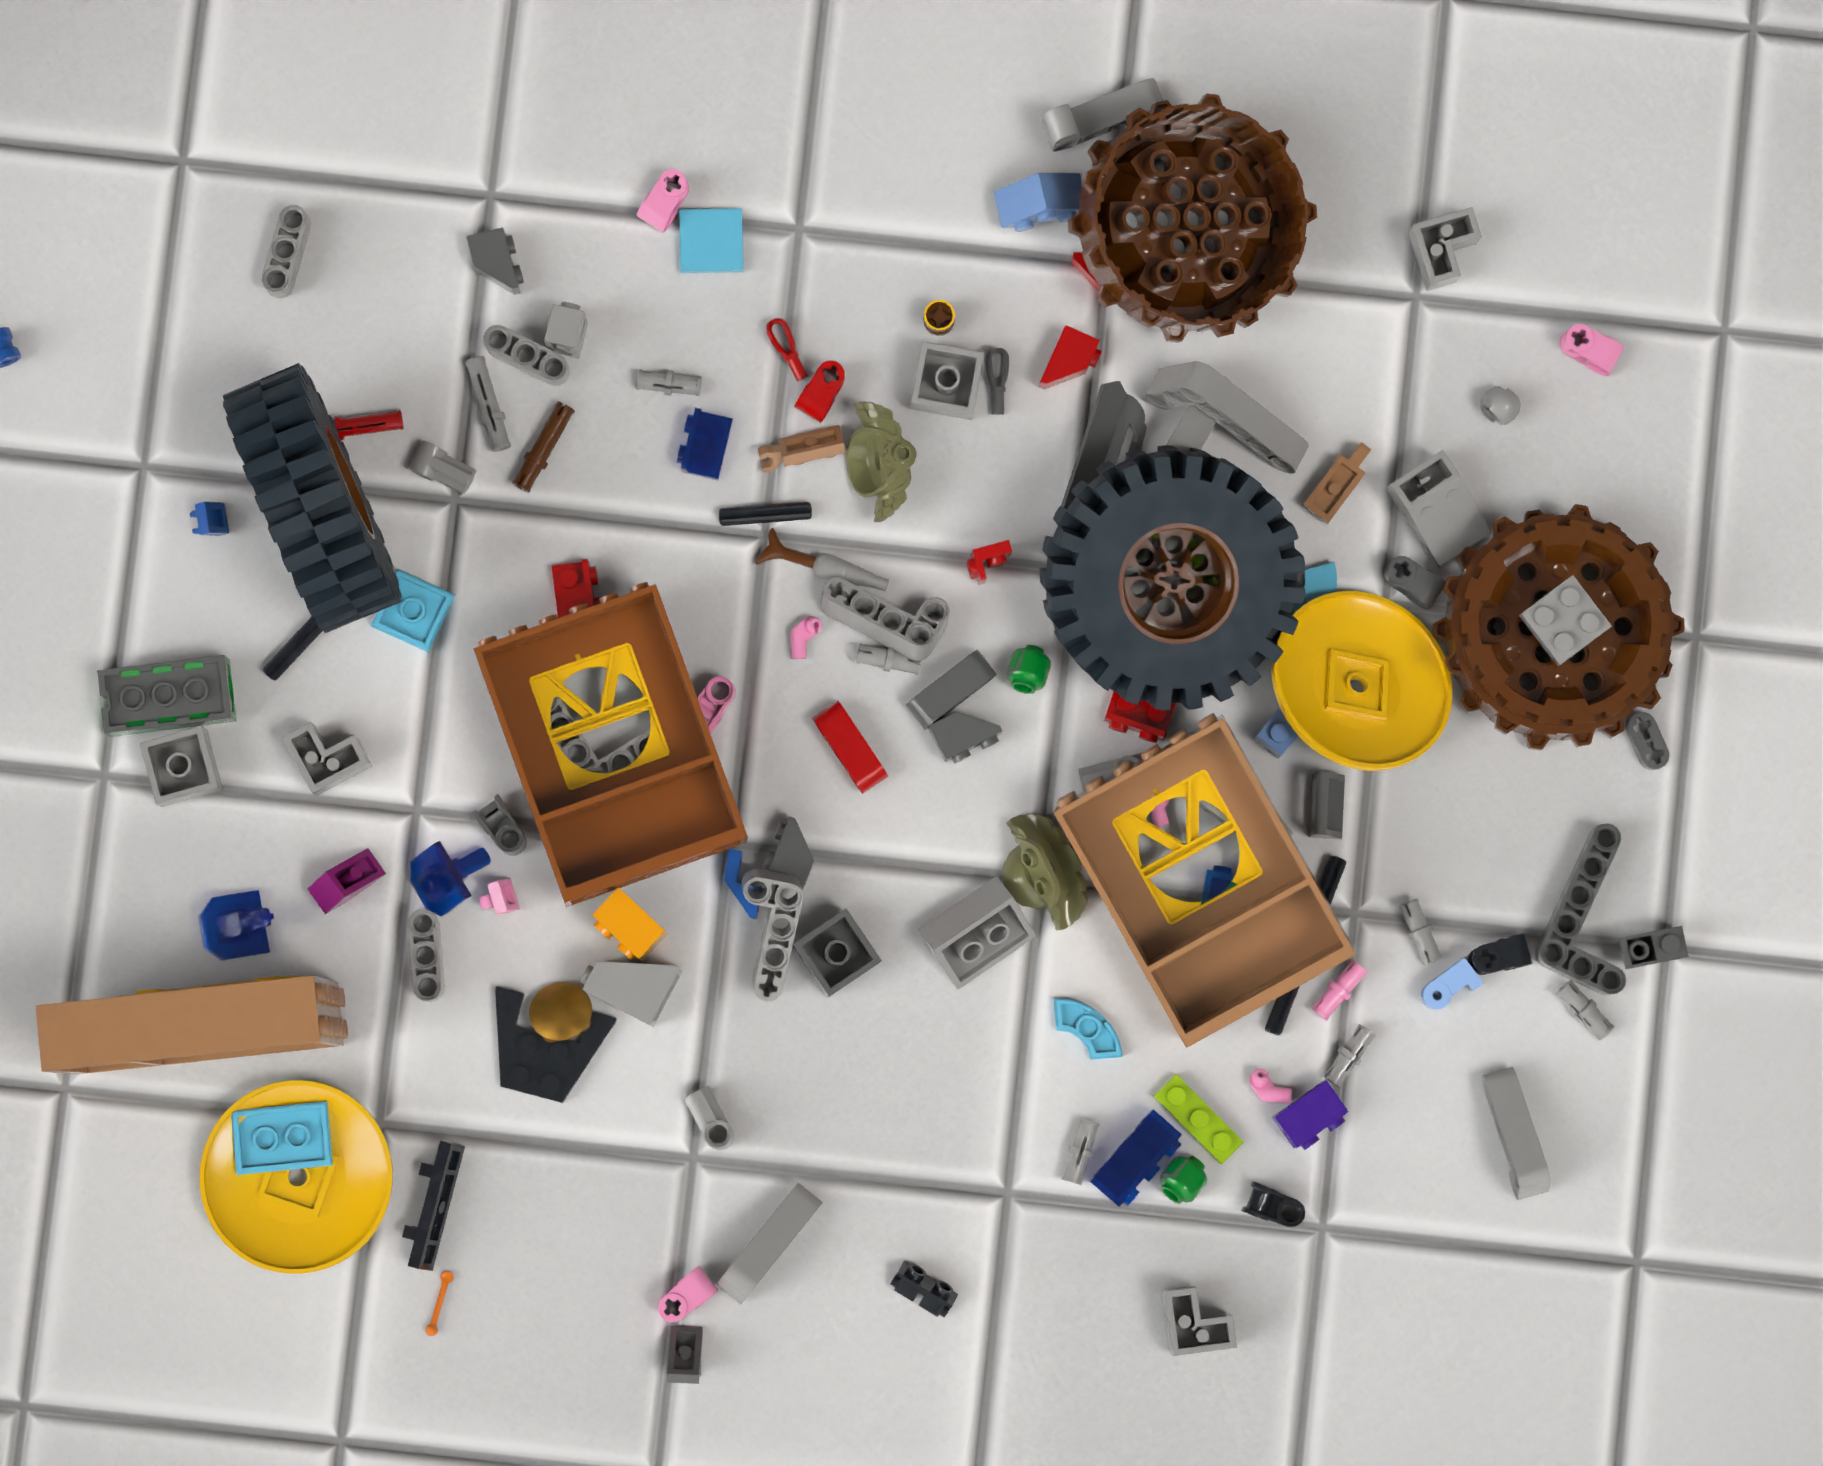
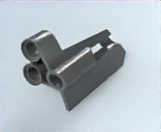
(1105, 436)

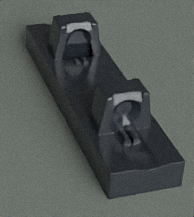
(436, 1205)

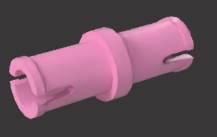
(1339, 990)

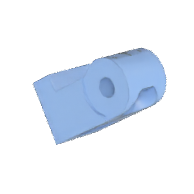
(1439, 991)

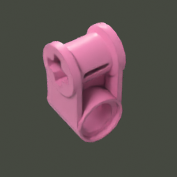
(660, 204)
(1595, 350)
(713, 708)
(691, 1292)

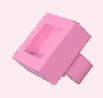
(501, 897)

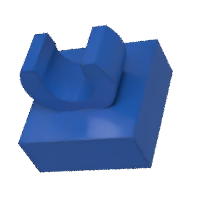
(210, 519)

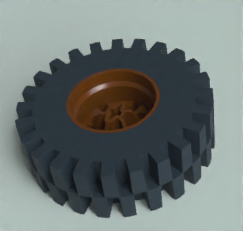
(311, 498)
(1232, 622)

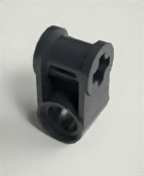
(1505, 955)
(1271, 1205)

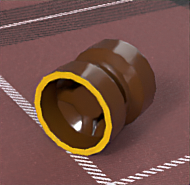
(940, 312)

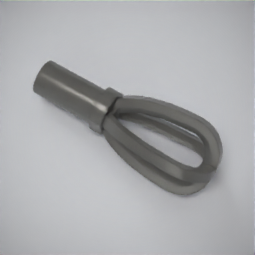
(997, 390)

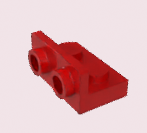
(992, 555)
(574, 585)
(1142, 718)

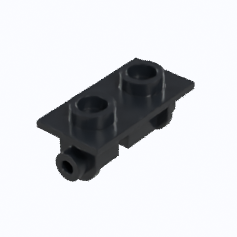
(913, 1280)

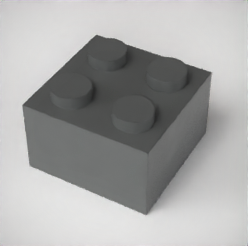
(836, 953)

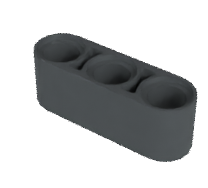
(951, 689)

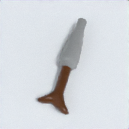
(823, 565)

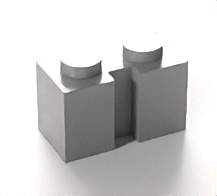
(566, 329)

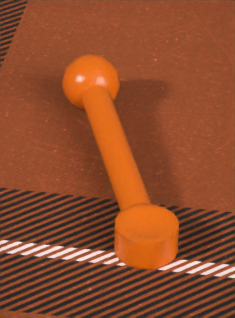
(446, 1278)

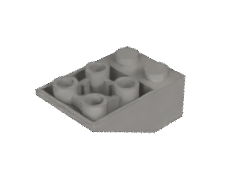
(1439, 508)

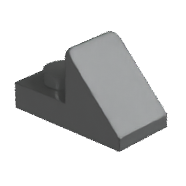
(685, 1355)

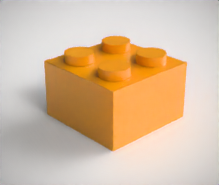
(629, 924)

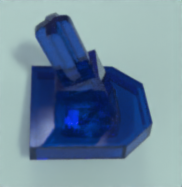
(441, 880)
(235, 926)

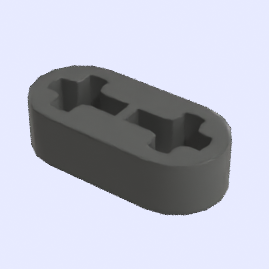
(1654, 737)

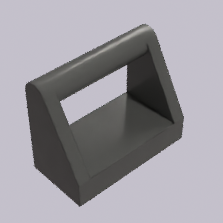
(1327, 805)

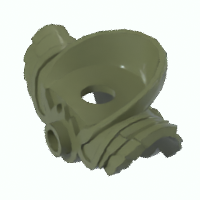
(879, 459)
(1029, 871)

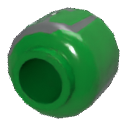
(1028, 669)
(1183, 1179)

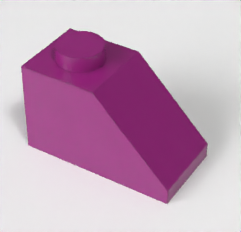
(346, 880)

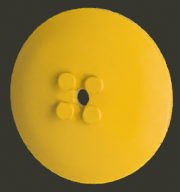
(1392, 657)
(308, 1224)

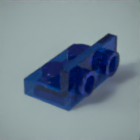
(705, 444)

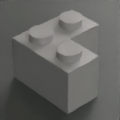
(1436, 242)
(325, 766)
(1190, 1332)

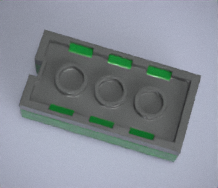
(167, 695)

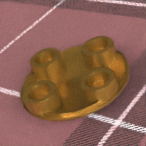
(560, 1011)

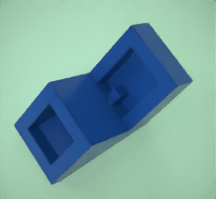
(731, 879)

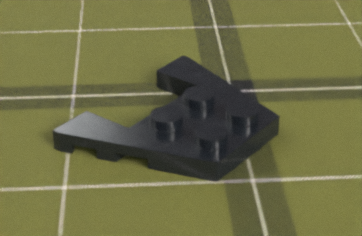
(536, 1065)

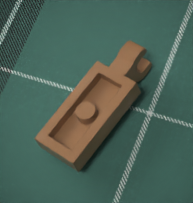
(803, 448)
(1337, 485)

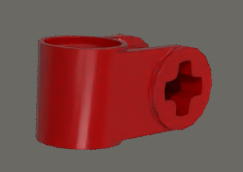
(818, 395)

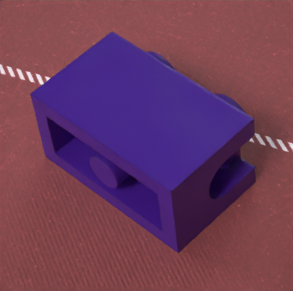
(1310, 1115)

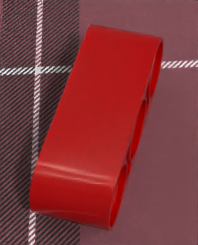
(850, 747)

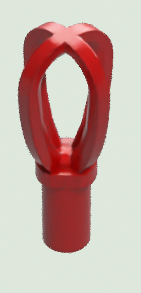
(791, 357)

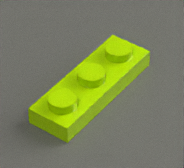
(1198, 1119)

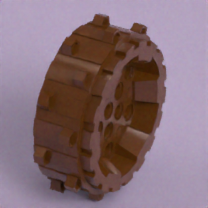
(1254, 177)
(1491, 665)

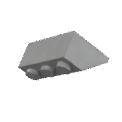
(977, 932)

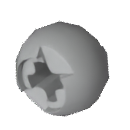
(1500, 405)

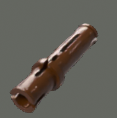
(541, 450)

